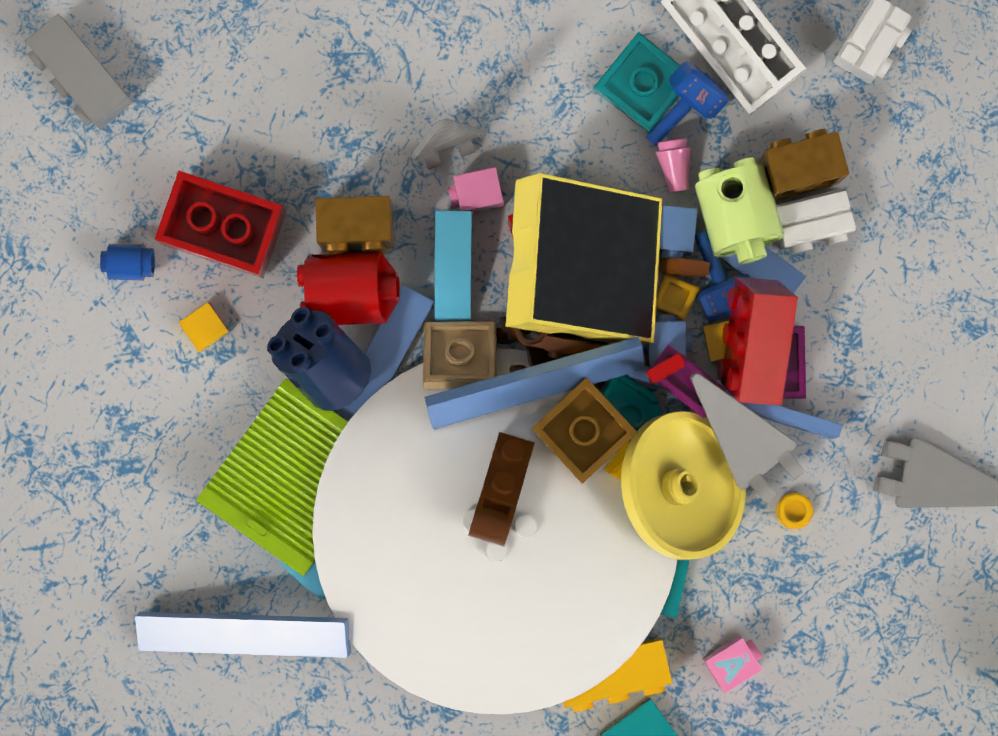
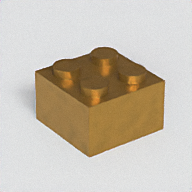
(805, 165)
(354, 224)
(584, 430)

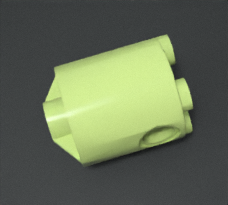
(742, 223)

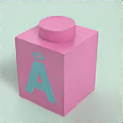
(476, 191)
(734, 663)

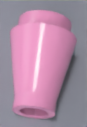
(675, 163)

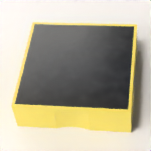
(584, 260)

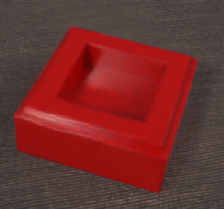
(665, 368)

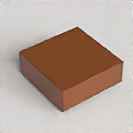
(684, 267)

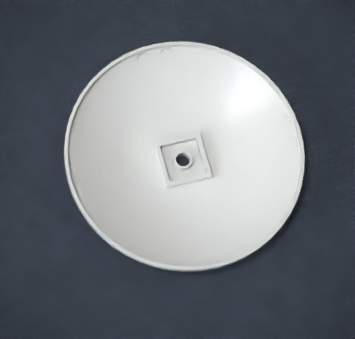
(461, 614)

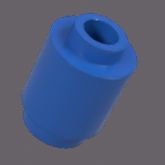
(128, 262)

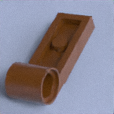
(557, 344)
(501, 489)

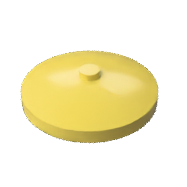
(680, 487)

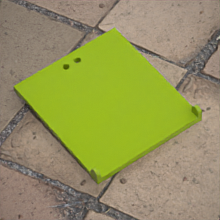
(275, 476)

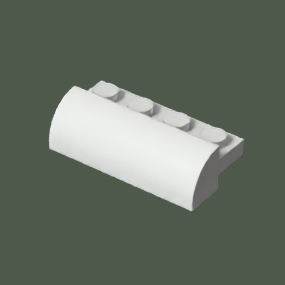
(739, 47)

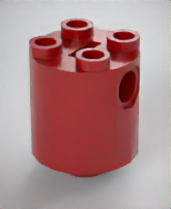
(350, 286)

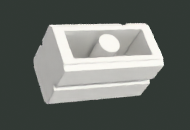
(873, 39)
(816, 220)

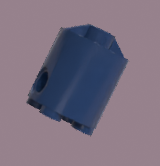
(320, 359)

